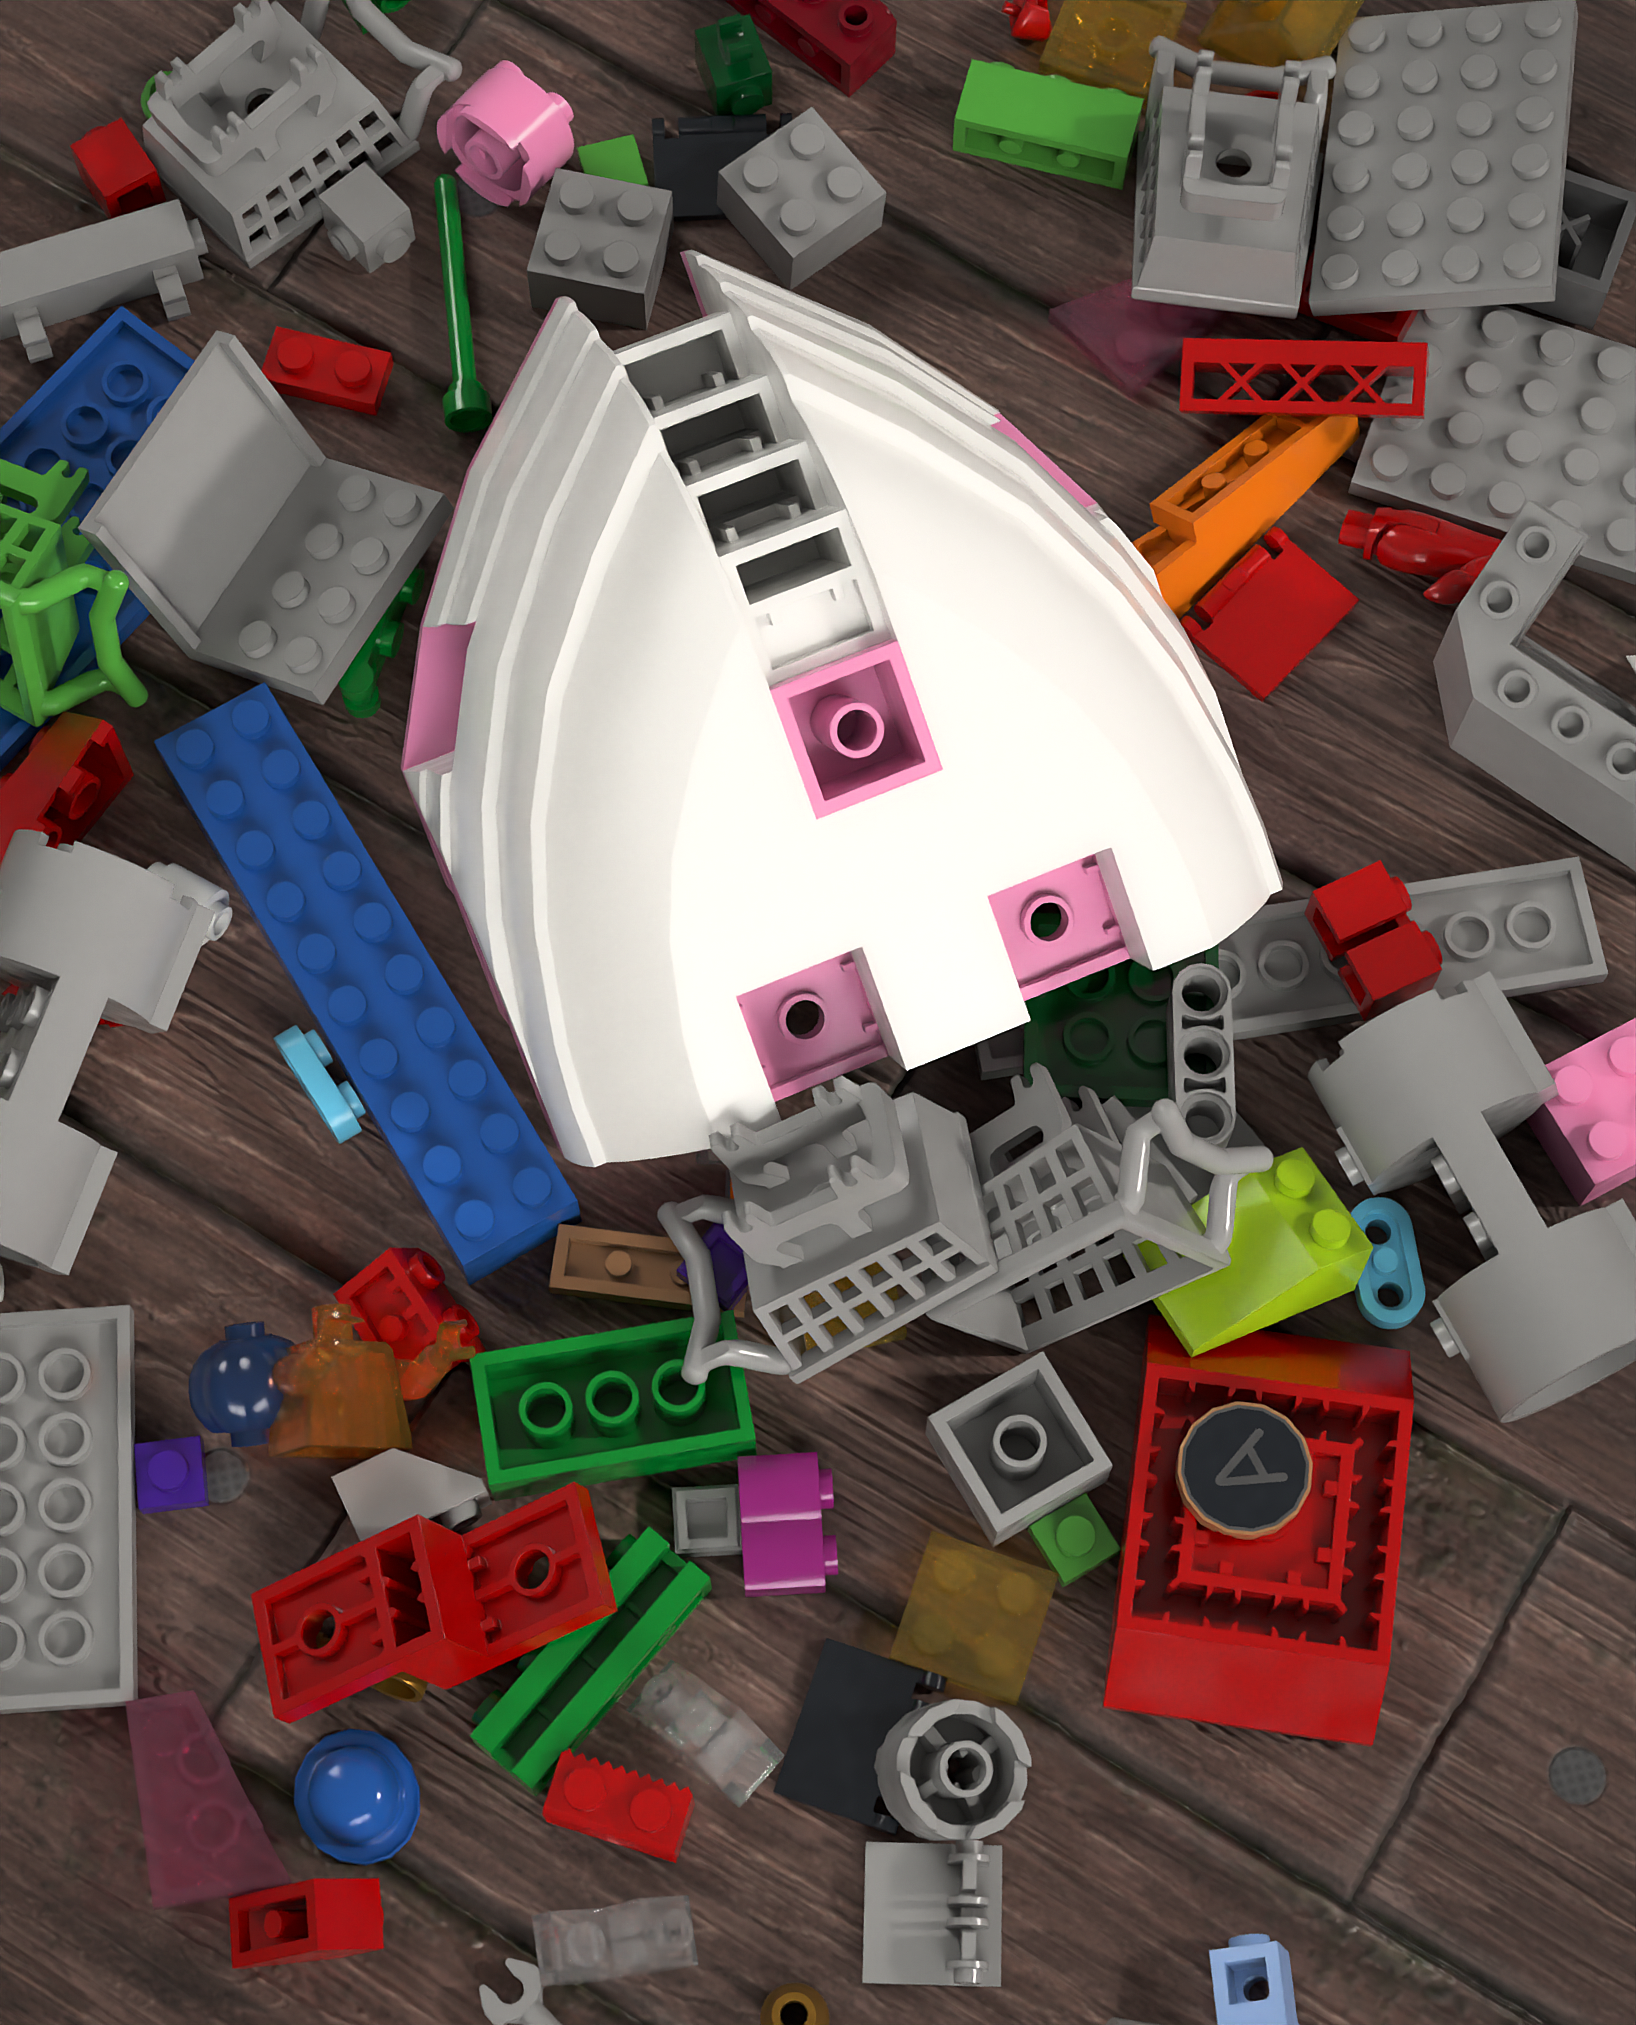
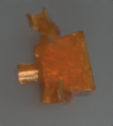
(350, 1394)

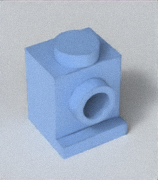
(1240, 1966)

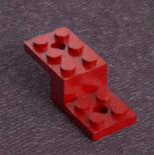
(432, 1602)

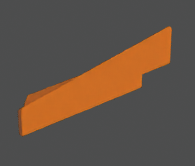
(1236, 498)

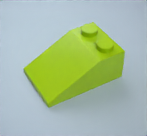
(1286, 1252)

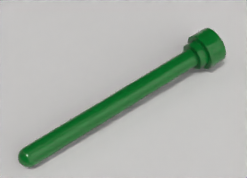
(466, 403)

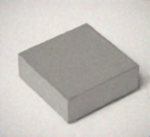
(707, 1520)

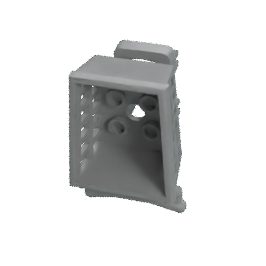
(230, 160)
(1215, 235)
(1072, 1196)
(821, 1205)

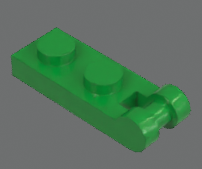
(360, 679)

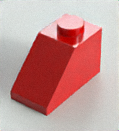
(306, 1922)

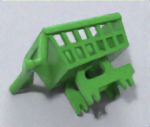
(38, 581)

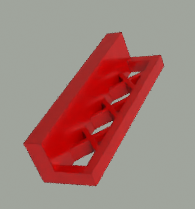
(1306, 358)

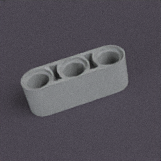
(1205, 1034)

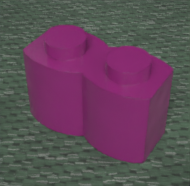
(784, 1524)

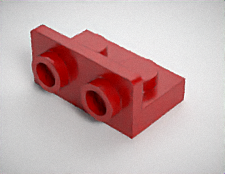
(405, 1303)

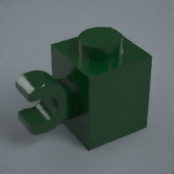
(733, 66)

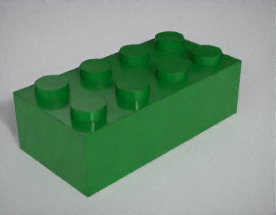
(606, 1409)

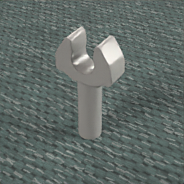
(528, 2009)

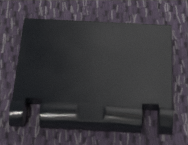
(693, 160)
(842, 1725)

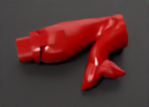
(1421, 546)

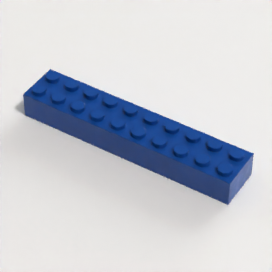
(369, 984)

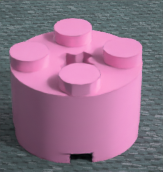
(507, 135)

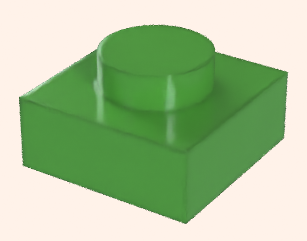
(1074, 1540)

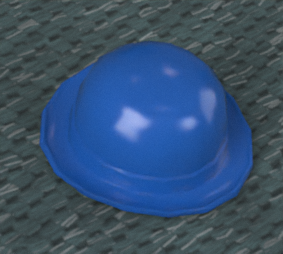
(357, 1797)

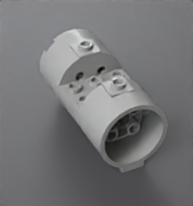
(82, 945)
(1432, 1096)

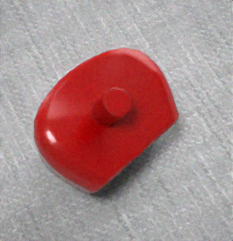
(1028, 19)

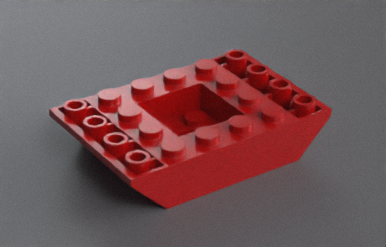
(1279, 1625)

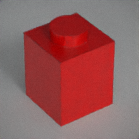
(117, 170)

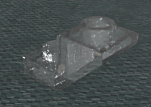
(615, 1941)

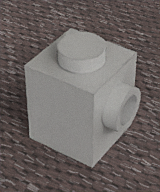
(366, 219)

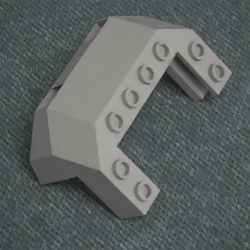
(1528, 710)

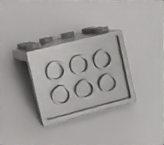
(254, 537)

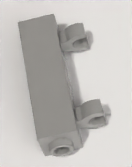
(97, 270)

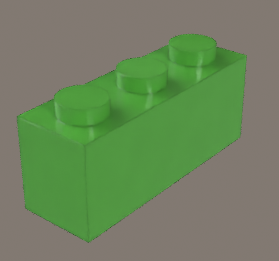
(1047, 123)

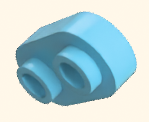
(307, 1060)
(1390, 1265)

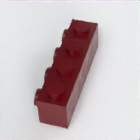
(833, 37)

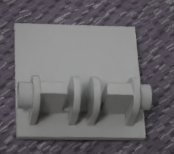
(932, 1914)

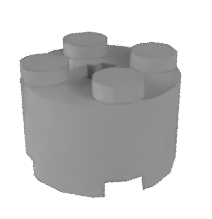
(987, 1785)

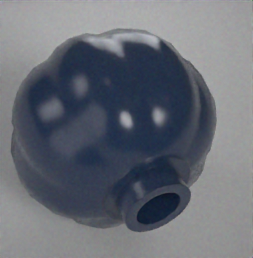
(234, 1384)

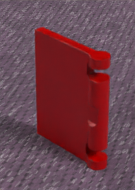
(1268, 614)

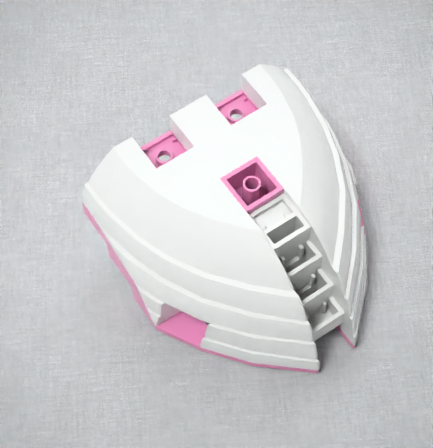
(790, 696)

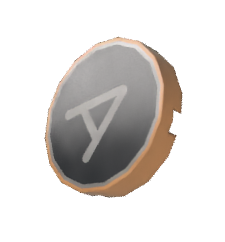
(1243, 1470)

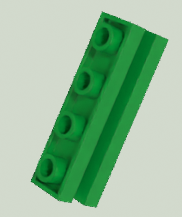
(582, 1675)

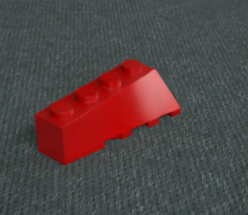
(64, 781)

